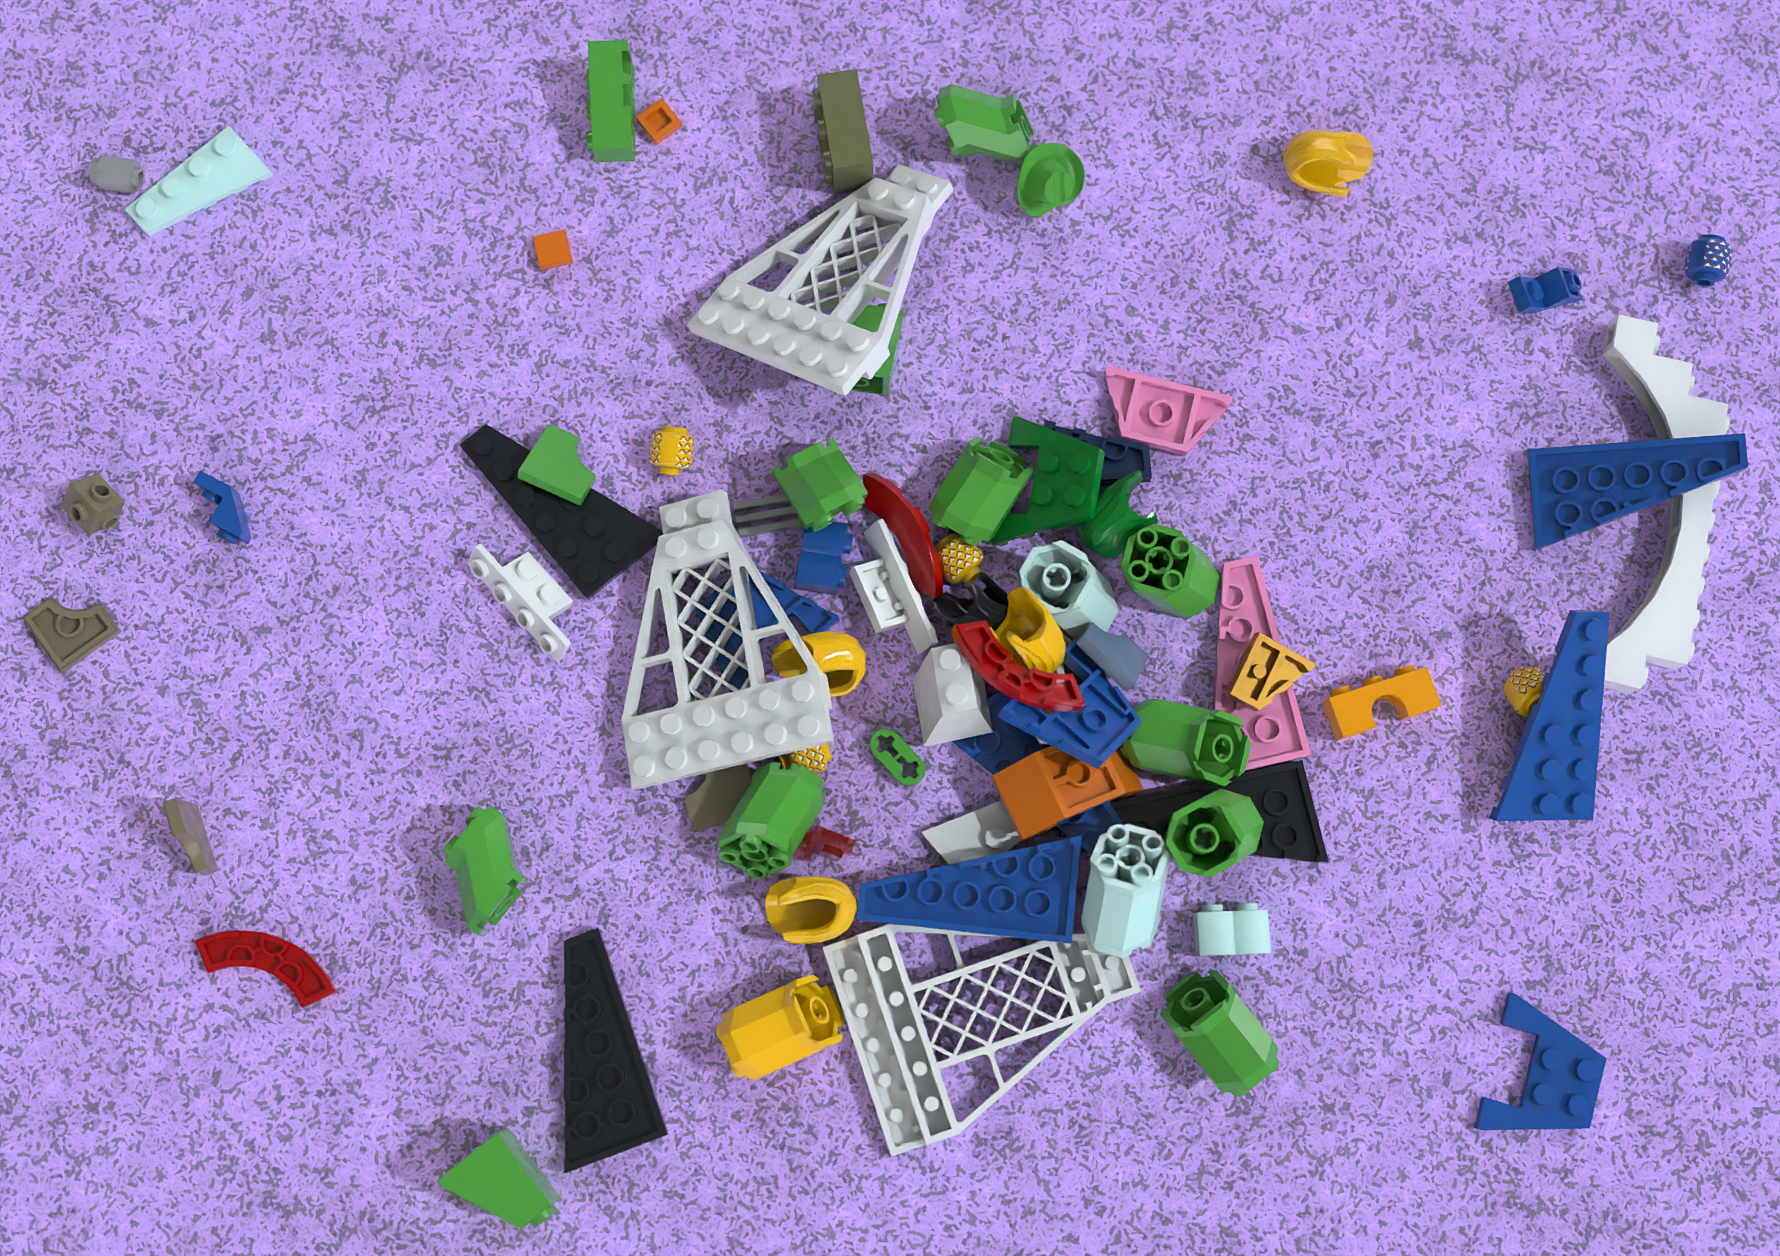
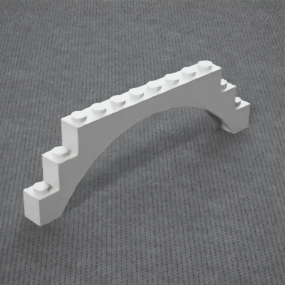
(1665, 621)

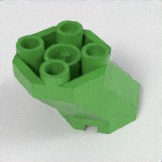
(984, 124)
(820, 485)
(980, 491)
(1170, 571)
(1187, 742)
(771, 819)
(1213, 833)
(484, 868)
(1220, 1032)

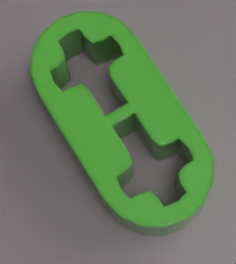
(903, 751)

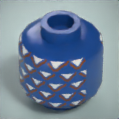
(1708, 260)

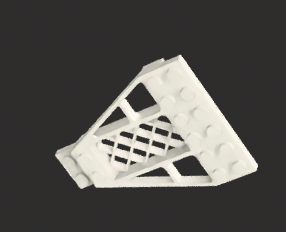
(803, 337)
(728, 727)
(894, 1040)

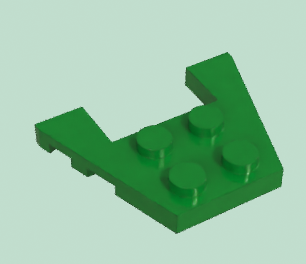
(1063, 481)

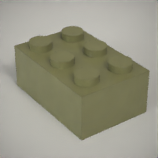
(842, 131)

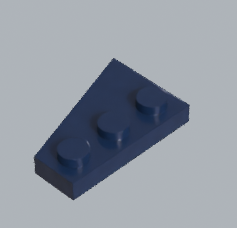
(1120, 454)

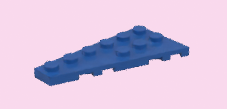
(1600, 483)
(1561, 738)
(1009, 745)
(1002, 894)

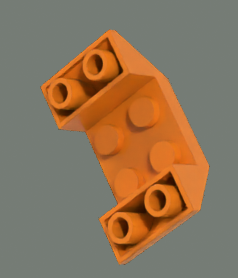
(1059, 786)

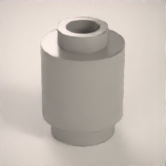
(117, 174)

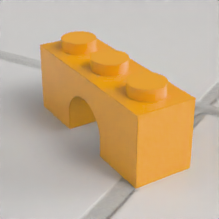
(1409, 691)

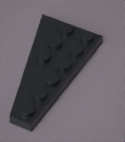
(586, 540)
(1278, 794)
(605, 1075)

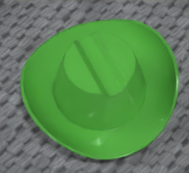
(1049, 178)

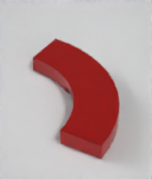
(911, 531)
(1027, 686)
(268, 953)

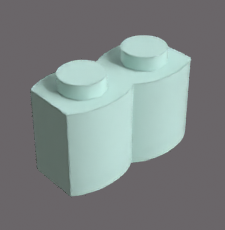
(1231, 931)

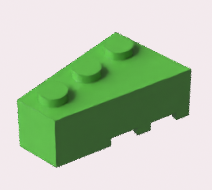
(611, 101)

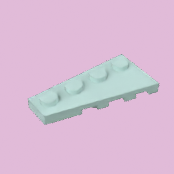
(207, 176)

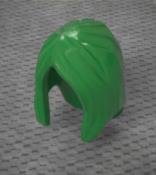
(1114, 519)

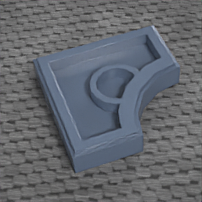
(1113, 654)

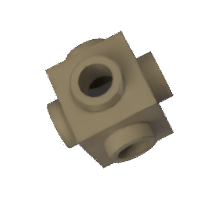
(93, 504)

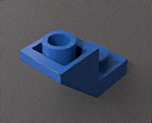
(1546, 291)
(230, 514)

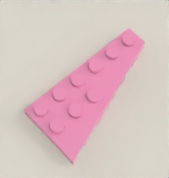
(1245, 609)

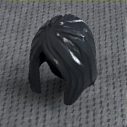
(985, 605)

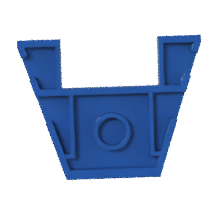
(809, 614)
(1084, 734)
(1559, 1081)

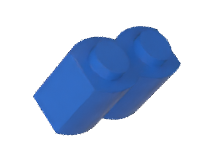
(822, 559)

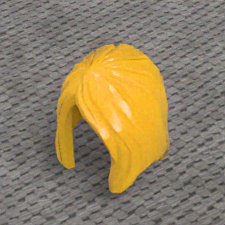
(1327, 159)
(1031, 632)
(834, 652)
(810, 908)

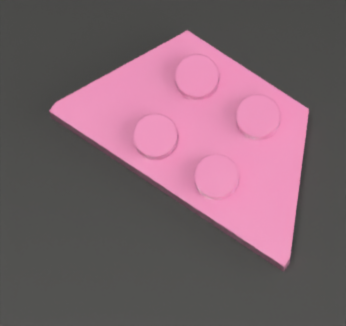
(1161, 411)

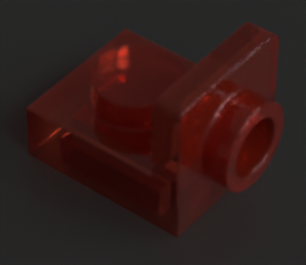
(834, 843)

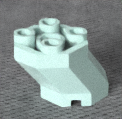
(1069, 587)
(1125, 889)

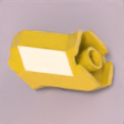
(780, 1028)

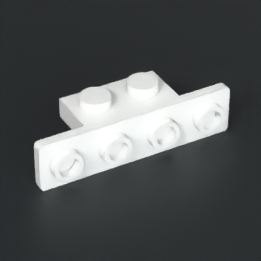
(890, 592)
(527, 594)

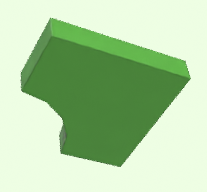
(556, 466)

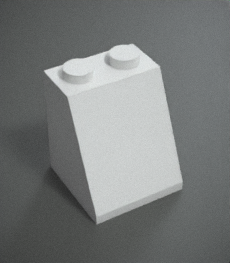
(950, 697)

